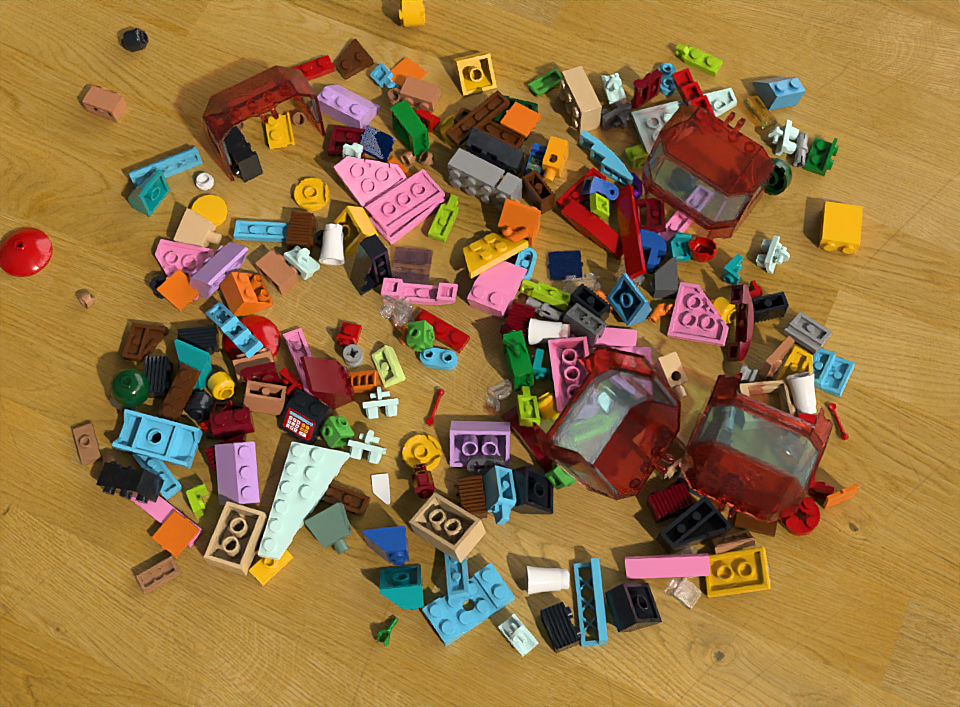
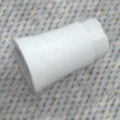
(332, 245)
(542, 331)
(803, 392)
(545, 579)

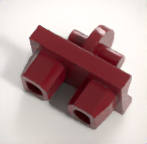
(423, 481)

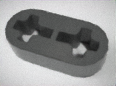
(485, 463)

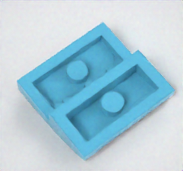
(831, 372)

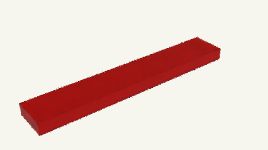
(630, 232)

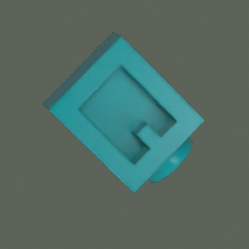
(731, 270)

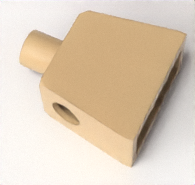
(196, 230)
(672, 373)

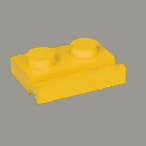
(279, 131)

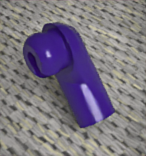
(637, 183)

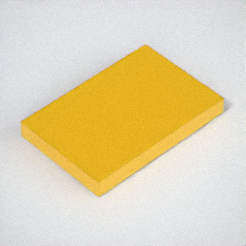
(737, 572)

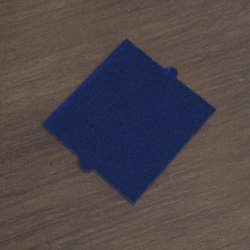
(377, 143)
(564, 264)

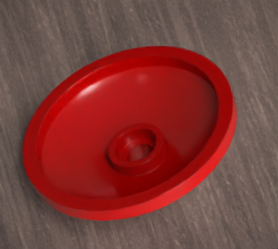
(28, 258)
(262, 329)

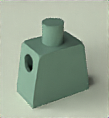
(331, 527)

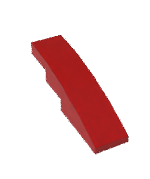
(690, 90)
(592, 226)

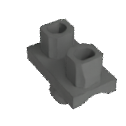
(617, 117)

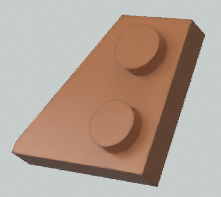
(773, 362)

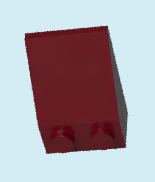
(328, 381)

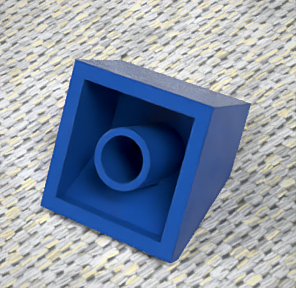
(389, 543)

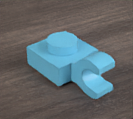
(383, 76)

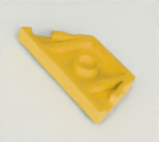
(490, 252)

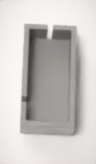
(480, 179)

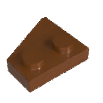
(353, 60)
(142, 341)

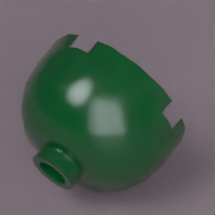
(780, 177)
(129, 388)

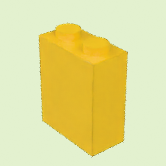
(840, 227)

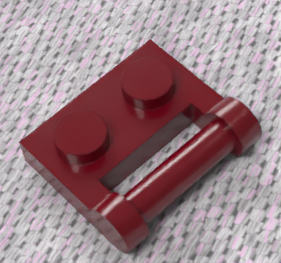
(650, 88)
(343, 136)
(654, 212)
(266, 373)

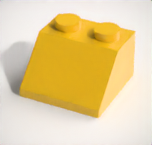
(475, 73)
(355, 228)

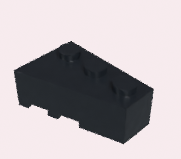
(495, 152)
(242, 157)
(370, 265)
(130, 482)
(693, 527)

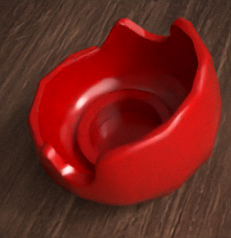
(702, 249)

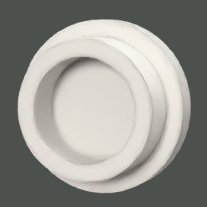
(204, 181)

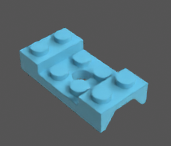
(177, 440)
(489, 596)

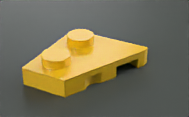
(798, 362)

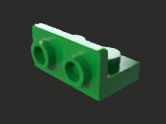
(820, 156)

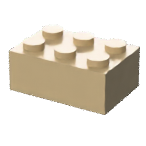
(580, 99)
(447, 527)
(236, 538)

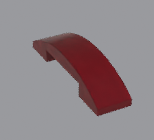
(744, 323)
(527, 436)

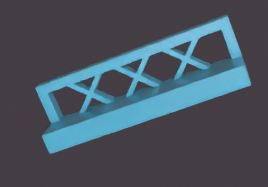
(169, 165)
(597, 597)

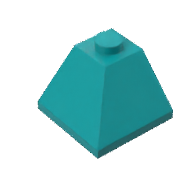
(149, 193)
(197, 359)
(403, 586)

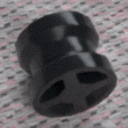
(155, 283)

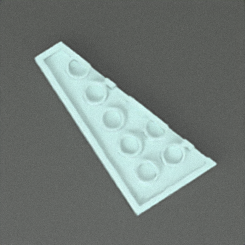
(651, 120)
(301, 487)

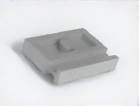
(807, 332)

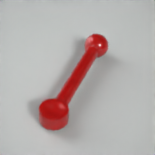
(832, 407)
(430, 421)
(205, 425)

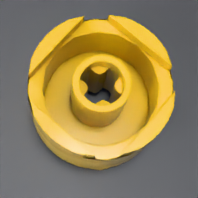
(412, 13)

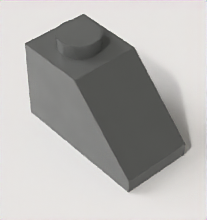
(665, 281)

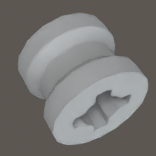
(354, 360)
(748, 374)

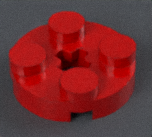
(809, 520)

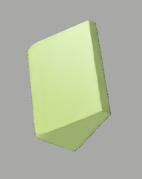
(388, 366)

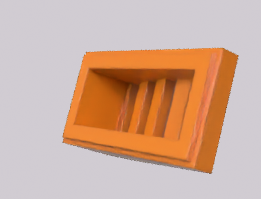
(366, 388)

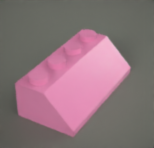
(565, 367)

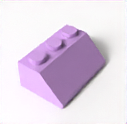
(347, 106)
(216, 269)
(478, 438)
(237, 473)

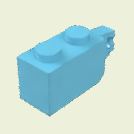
(499, 493)

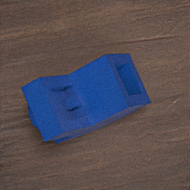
(653, 247)

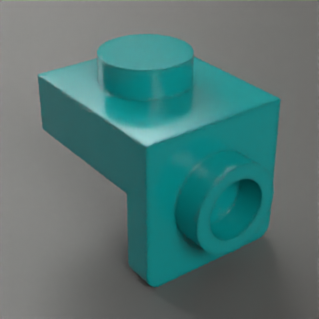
(679, 246)
(539, 372)

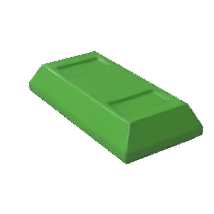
(545, 82)

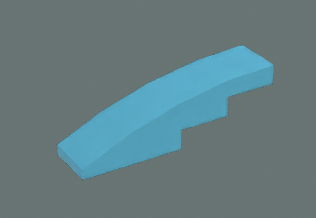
(610, 163)
(234, 329)

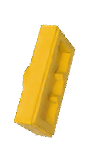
(268, 568)

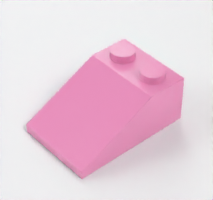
(496, 288)

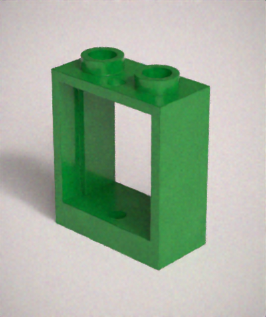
(409, 128)
(521, 369)

